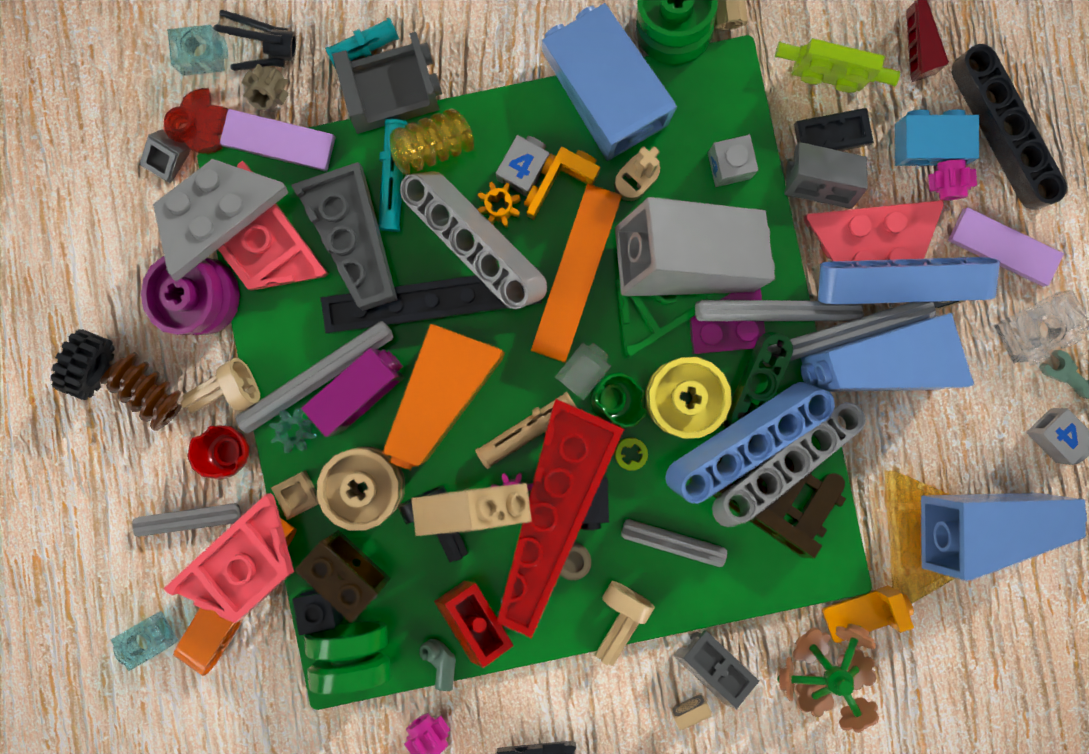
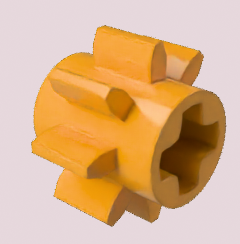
(495, 195)

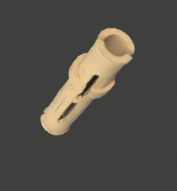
(519, 434)

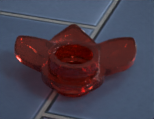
(203, 121)

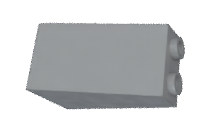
(693, 249)

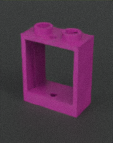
(354, 391)

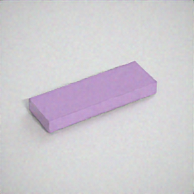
(277, 140)
(1013, 249)

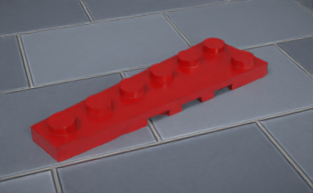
(563, 488)

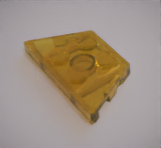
(904, 528)

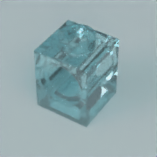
(184, 43)
(158, 637)

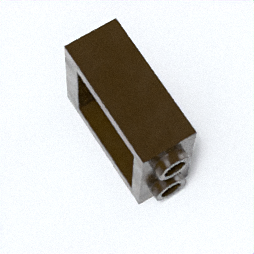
(334, 576)

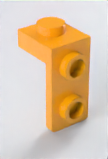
(577, 165)
(871, 612)

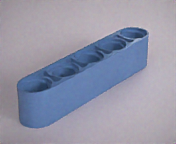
(908, 280)
(732, 443)

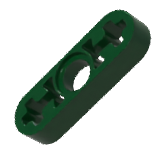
(760, 353)

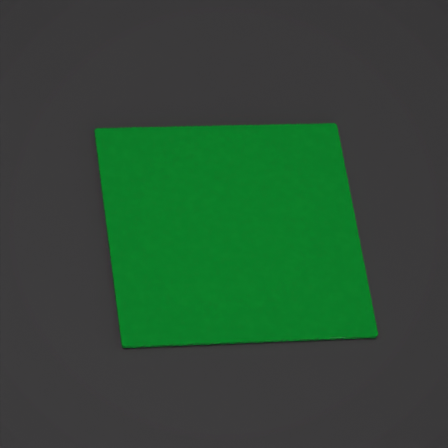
(283, 334)

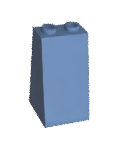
(607, 80)
(900, 359)
(988, 532)

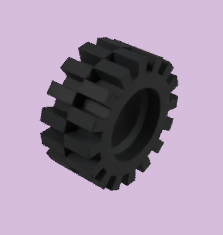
(82, 364)

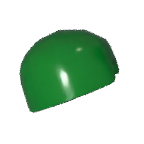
(618, 400)

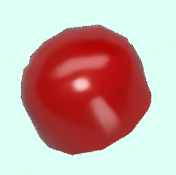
(218, 452)

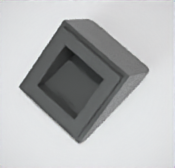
(163, 155)

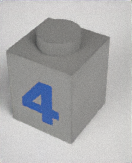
(732, 160)
(523, 164)
(1061, 436)

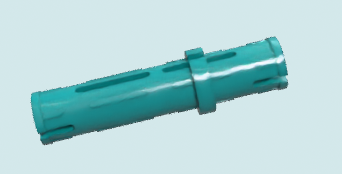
(390, 219)

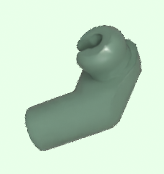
(441, 658)

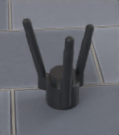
(277, 41)

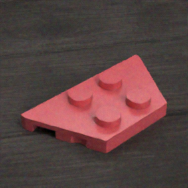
(876, 232)
(271, 252)
(239, 565)

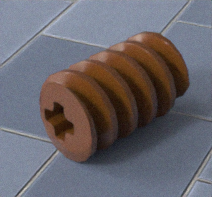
(142, 391)

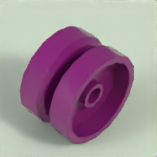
(195, 304)

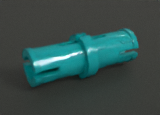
(366, 41)

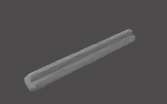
(775, 311)
(857, 329)
(313, 378)

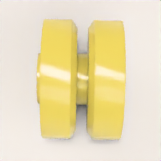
(709, 397)

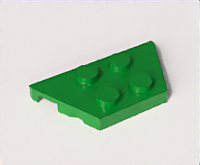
(653, 316)

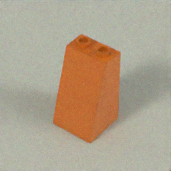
(439, 391)

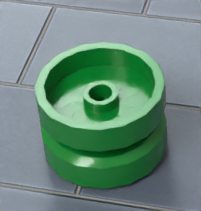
(675, 28)
(348, 657)

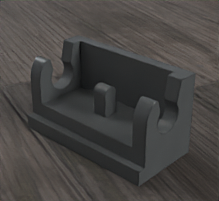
(826, 176)
(717, 669)

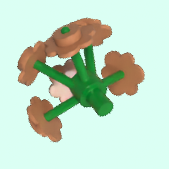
(850, 675)

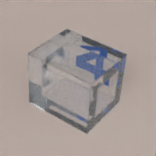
(584, 370)

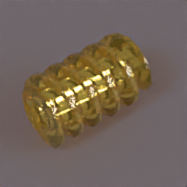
(430, 138)

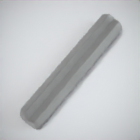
(186, 520)
(674, 543)

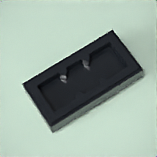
(836, 131)

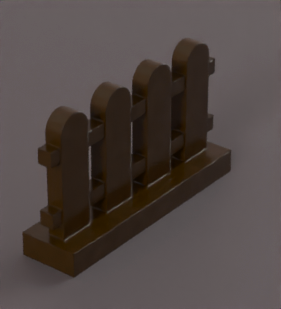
(808, 521)

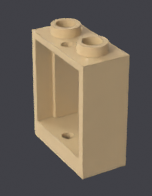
(471, 510)

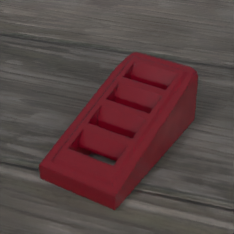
(924, 42)

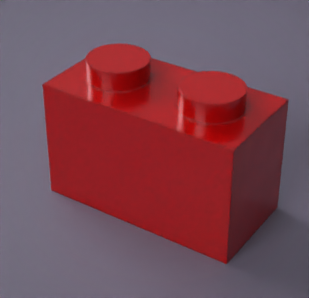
(474, 623)

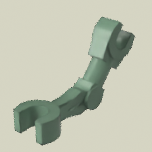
(1067, 373)

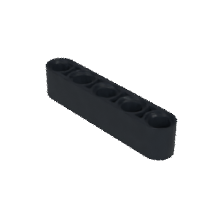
(1025, 135)

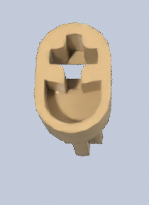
(643, 169)
(232, 381)
(632, 610)

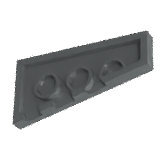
(348, 226)

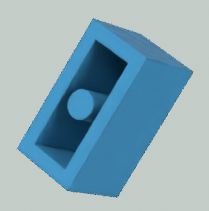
(932, 139)

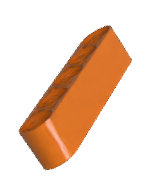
(576, 273)
(210, 634)

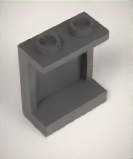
(388, 85)

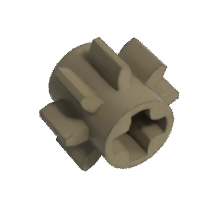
(265, 88)

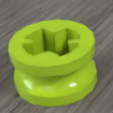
(632, 465)

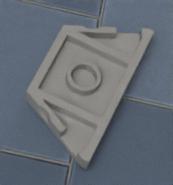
(210, 211)

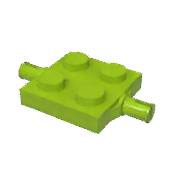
(836, 65)

